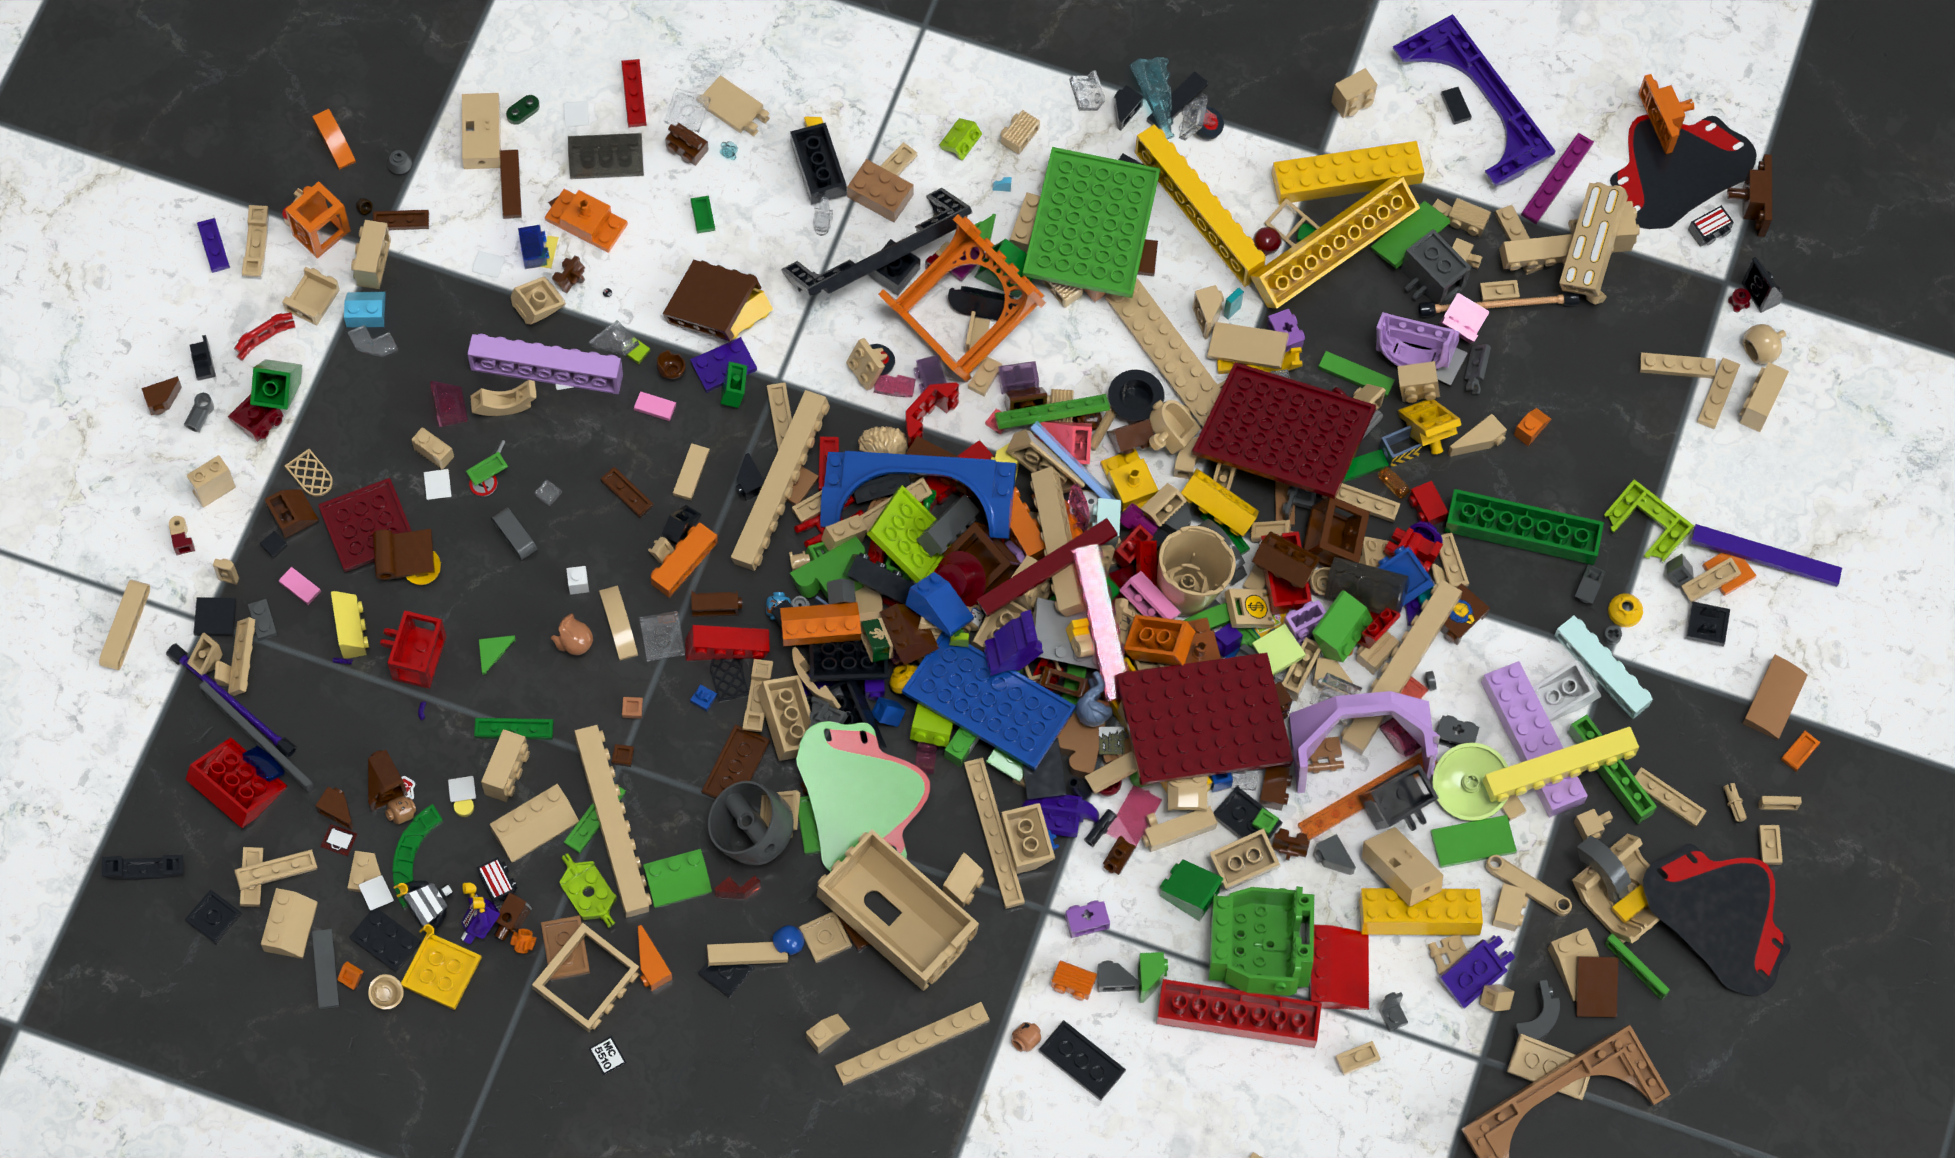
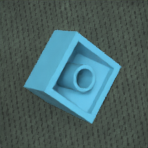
(364, 309)

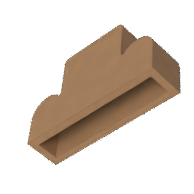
(1081, 745)

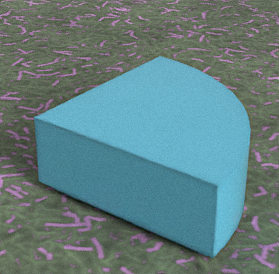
(1003, 185)

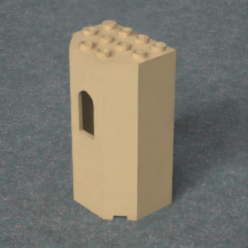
(931, 925)

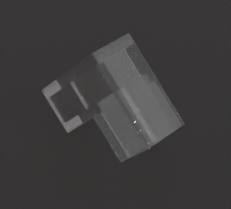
(1245, 781)

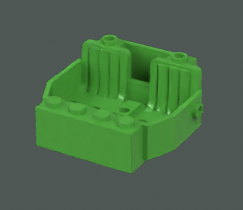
(1264, 920)

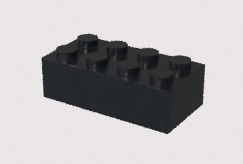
(818, 163)

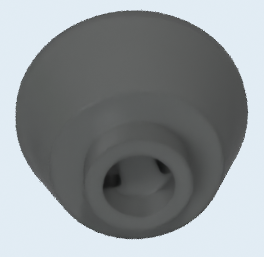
(399, 162)

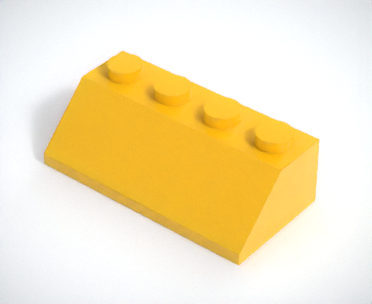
(1219, 502)

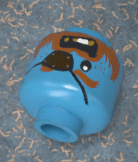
(773, 601)

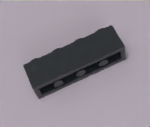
(878, 578)

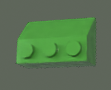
(1341, 627)
(677, 878)

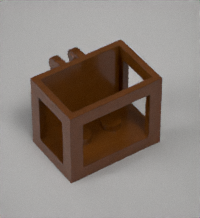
(1334, 534)
(992, 553)

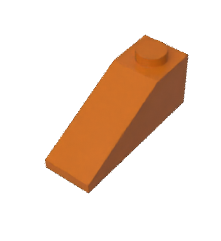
(653, 968)

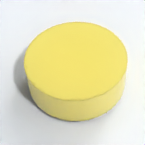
(464, 808)

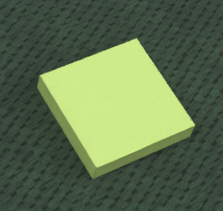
(1281, 648)

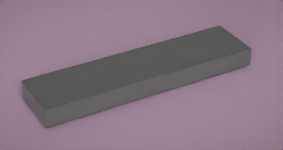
(325, 969)

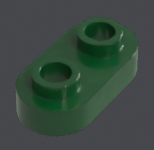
(524, 110)

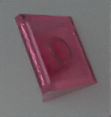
(448, 403)

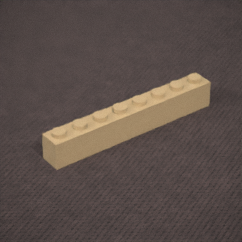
(1055, 534)

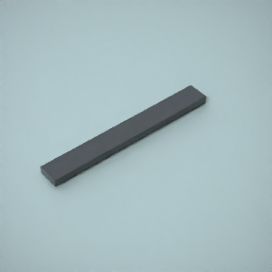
(256, 736)

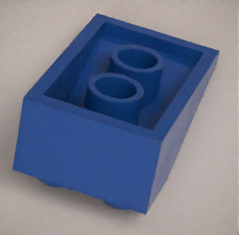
(939, 604)

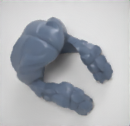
(1088, 709)

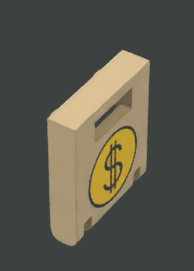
(1254, 608)

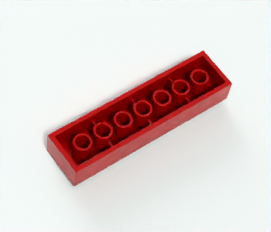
(1239, 1013)

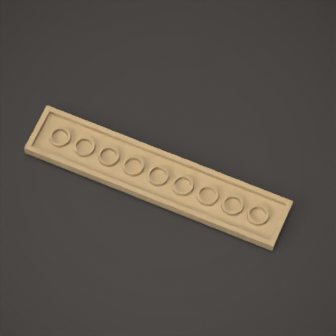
(1167, 351)

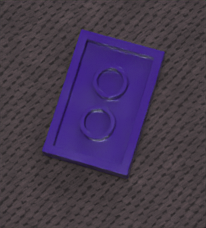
(713, 364)

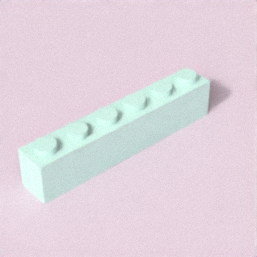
(1603, 667)

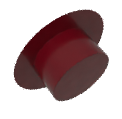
(964, 575)

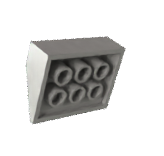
(1052, 633)

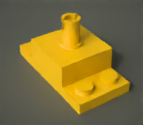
(1430, 423)
(1129, 479)

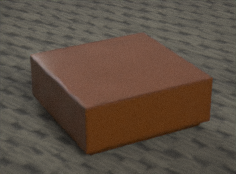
(622, 755)

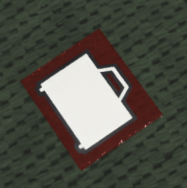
(338, 840)

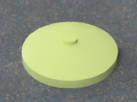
(1460, 781)

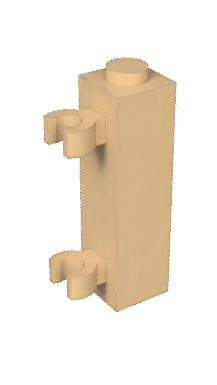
(1177, 829)

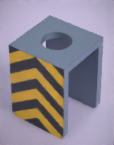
(1395, 437)

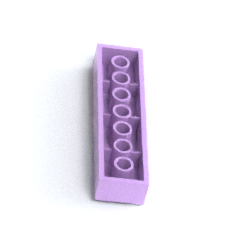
(545, 363)
(1530, 732)

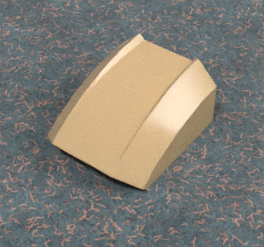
(536, 300)

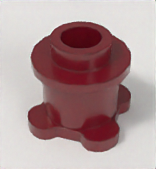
(1740, 299)

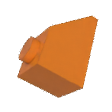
(1531, 426)

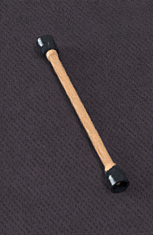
(1429, 309)

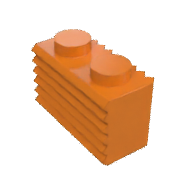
(1073, 980)

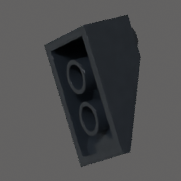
(1761, 286)

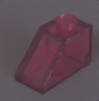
(1399, 737)

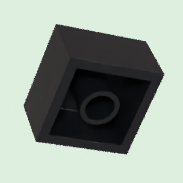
(897, 273)

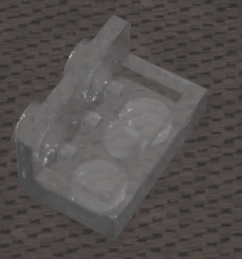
(1087, 92)

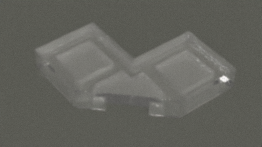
(378, 347)

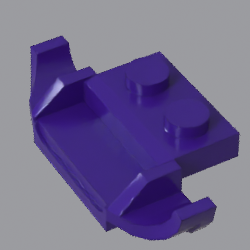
(1065, 813)

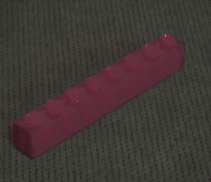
(1101, 616)

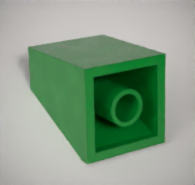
(1014, 255)
(275, 383)
(1191, 888)

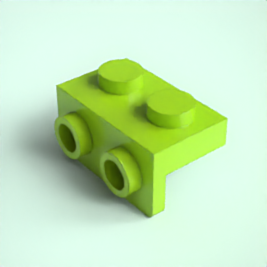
(961, 137)

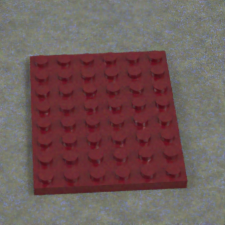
(1284, 430)
(1204, 718)

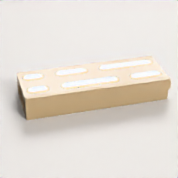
(1593, 239)

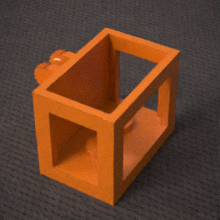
(311, 213)

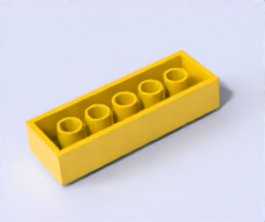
(1441, 914)

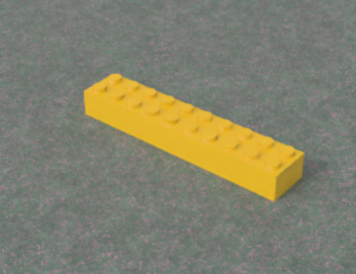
(1199, 204)
(1335, 242)

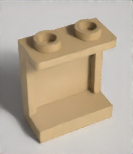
(312, 296)
(211, 481)

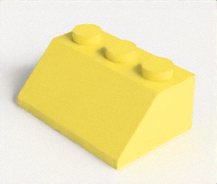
(349, 624)

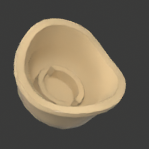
(385, 991)

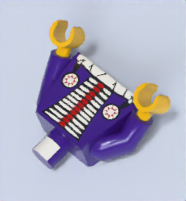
(479, 916)

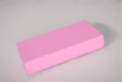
(655, 406)
(299, 586)

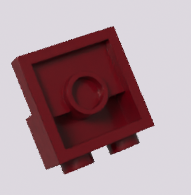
(255, 419)

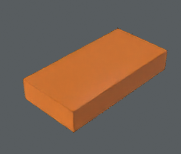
(1800, 751)

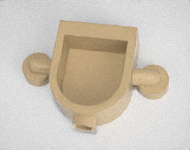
(1172, 426)

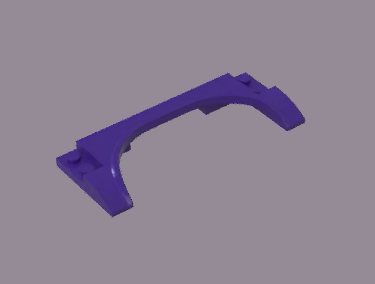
(1452, 46)

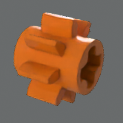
(523, 940)

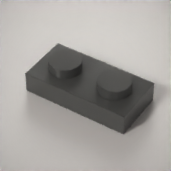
(264, 623)

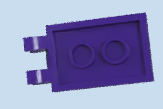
(1475, 969)

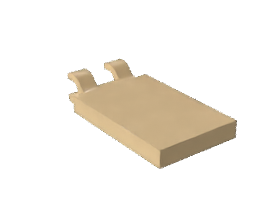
(735, 106)

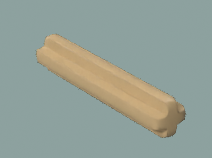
(1102, 429)

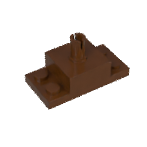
(1757, 195)

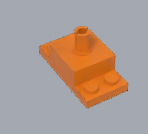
(1664, 111)
(586, 219)

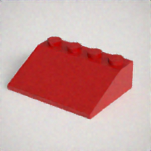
(233, 783)
(1340, 968)

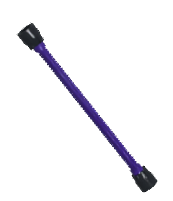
(286, 747)

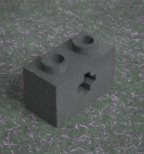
(1449, 724)

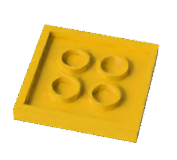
(441, 971)

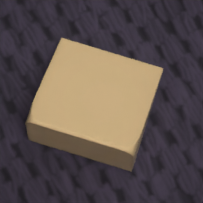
(222, 673)

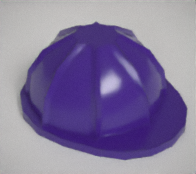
(1427, 530)

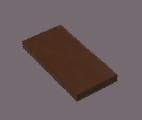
(736, 761)

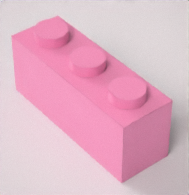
(1148, 598)

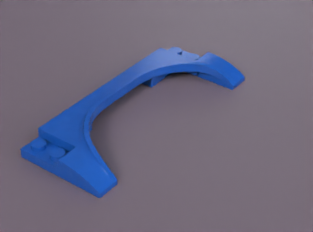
(987, 478)

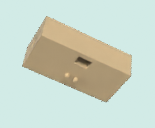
(481, 131)
(1402, 866)

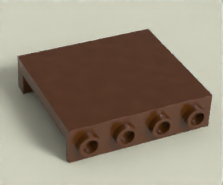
(710, 299)

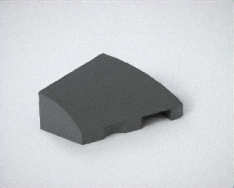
(824, 712)

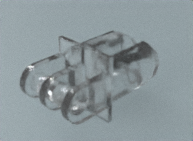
(822, 217)

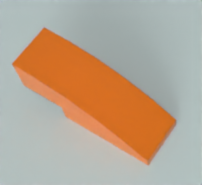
(333, 139)

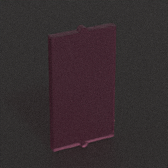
(1132, 815)

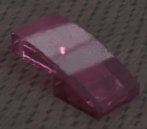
(895, 386)
(926, 757)

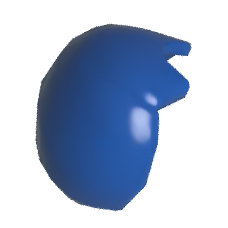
(788, 940)

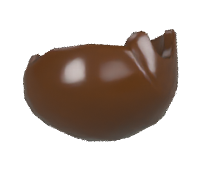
(670, 365)

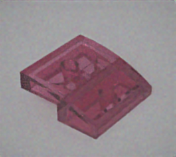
(1079, 504)

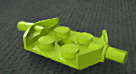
(583, 876)

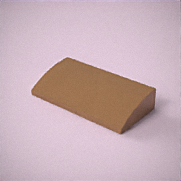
(1775, 697)

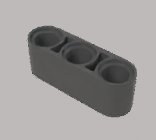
(514, 533)

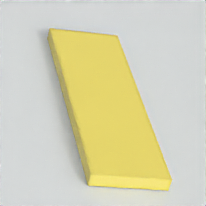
(551, 244)

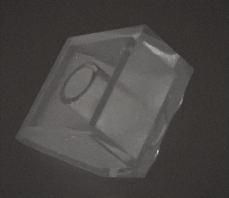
(662, 636)

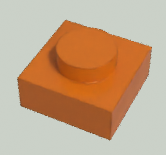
(350, 975)

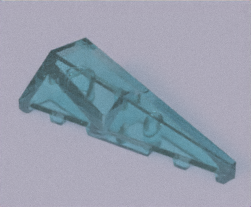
(1153, 81)

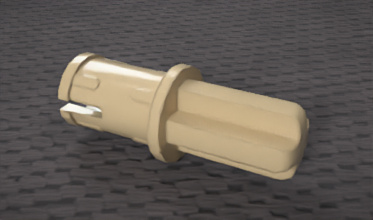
(1735, 802)

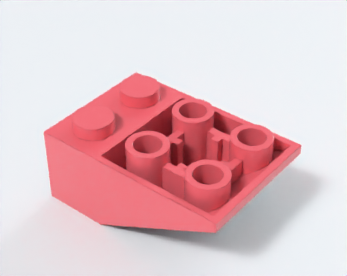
(1072, 436)

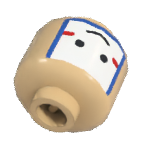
(978, 617)

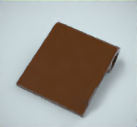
(403, 554)

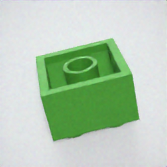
(1151, 971)

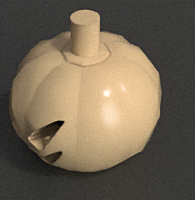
(1764, 343)

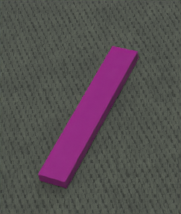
(1557, 178)

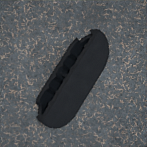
(984, 302)

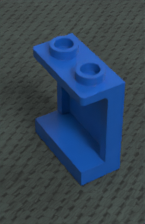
(1408, 564)

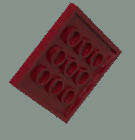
(355, 518)

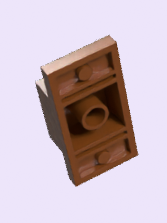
(1204, 643)

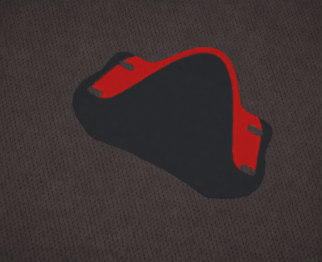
(1680, 181)
(1721, 914)

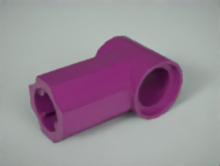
(1134, 516)

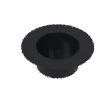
(1134, 394)

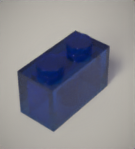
(532, 246)

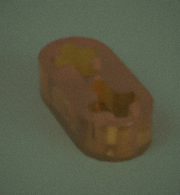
(1393, 482)

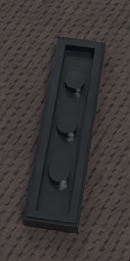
(1183, 95)

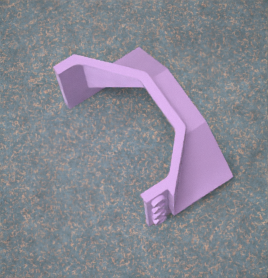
(1314, 723)

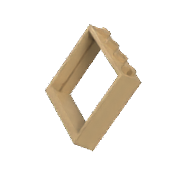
(560, 958)

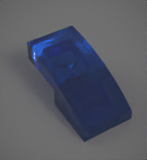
(265, 764)

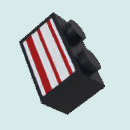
(1711, 226)
(496, 880)

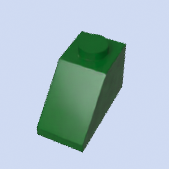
(734, 385)

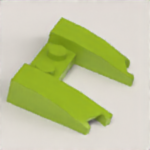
(1639, 497)

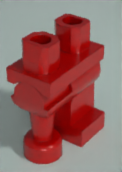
(1422, 547)

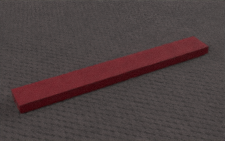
(1044, 568)

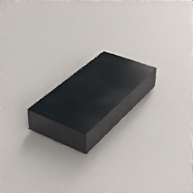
(1456, 105)

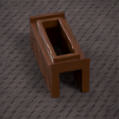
(715, 604)
(1046, 675)

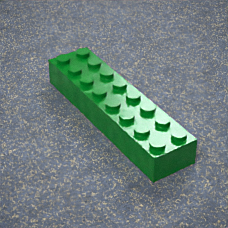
(1524, 526)

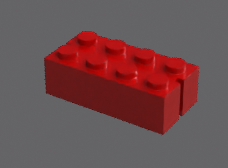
(1280, 591)

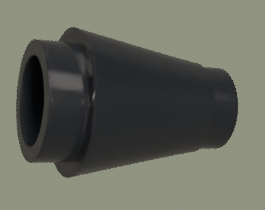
(1080, 787)

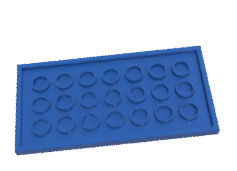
(997, 708)

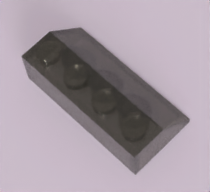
(605, 156)
(1367, 584)

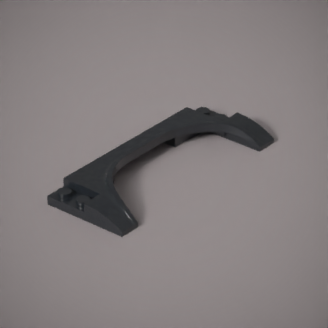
(944, 207)

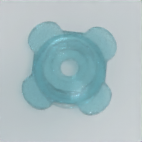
(729, 150)

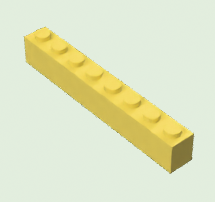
(1560, 764)

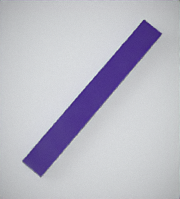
(1766, 555)

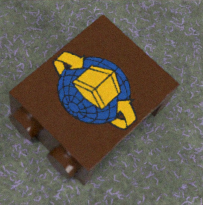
(1464, 615)

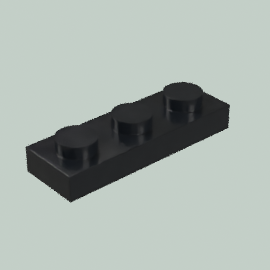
(881, 487)

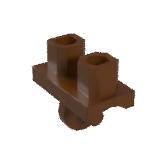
(571, 275)
(1290, 845)
(1119, 856)

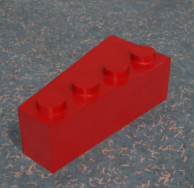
(726, 643)

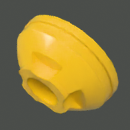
(1622, 617)
(901, 676)

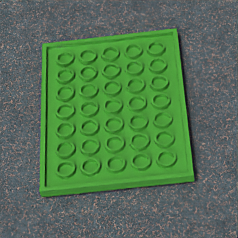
(1091, 222)

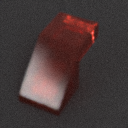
(731, 890)

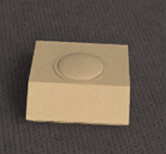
(1595, 895)

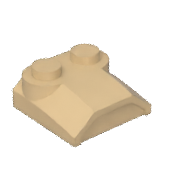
(1187, 794)

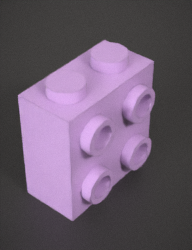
(1304, 620)

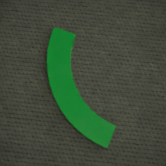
(409, 844)

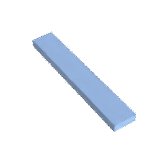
(1071, 461)

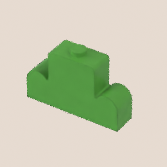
(826, 568)

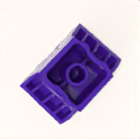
(1013, 645)

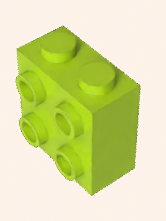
(930, 727)

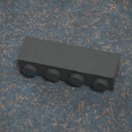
(948, 525)

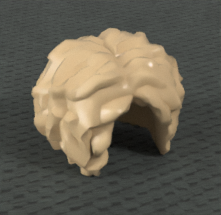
(883, 440)

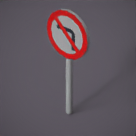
(488, 486)

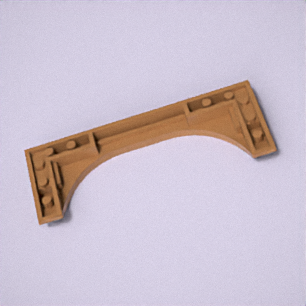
(1614, 1056)

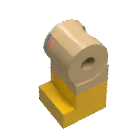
(1080, 638)

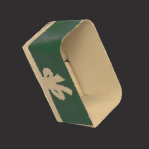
(876, 639)

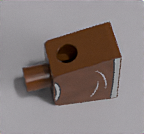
(512, 908)

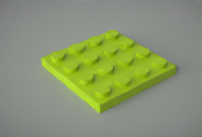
(897, 533)

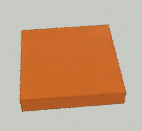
(1747, 573)

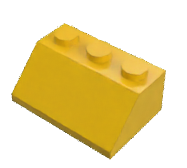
(755, 308)

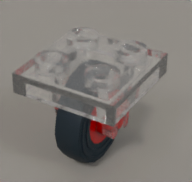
(1200, 120)

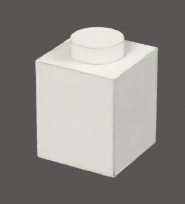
(577, 580)

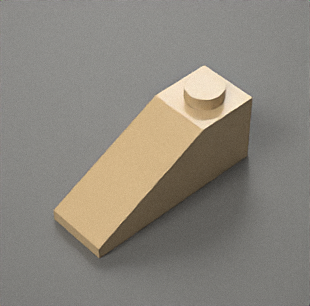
(1481, 437)

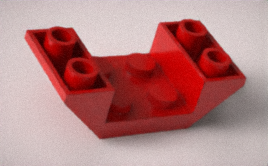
(941, 395)
(1379, 626)

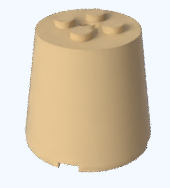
(1194, 568)

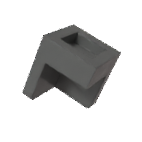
(1679, 570)
(841, 591)

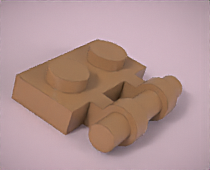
(1328, 749)

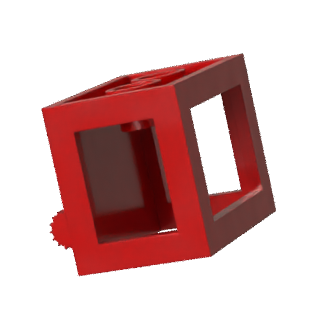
(415, 649)

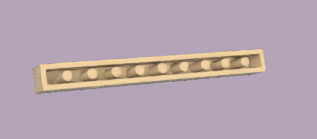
(780, 480)
(1405, 660)
(612, 822)

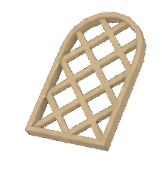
(324, 470)

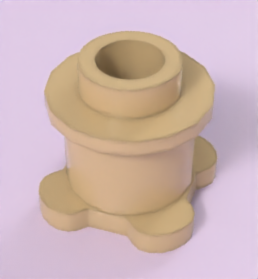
(798, 560)

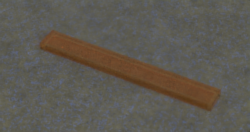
(1350, 804)

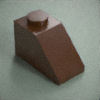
(161, 395)
(335, 807)

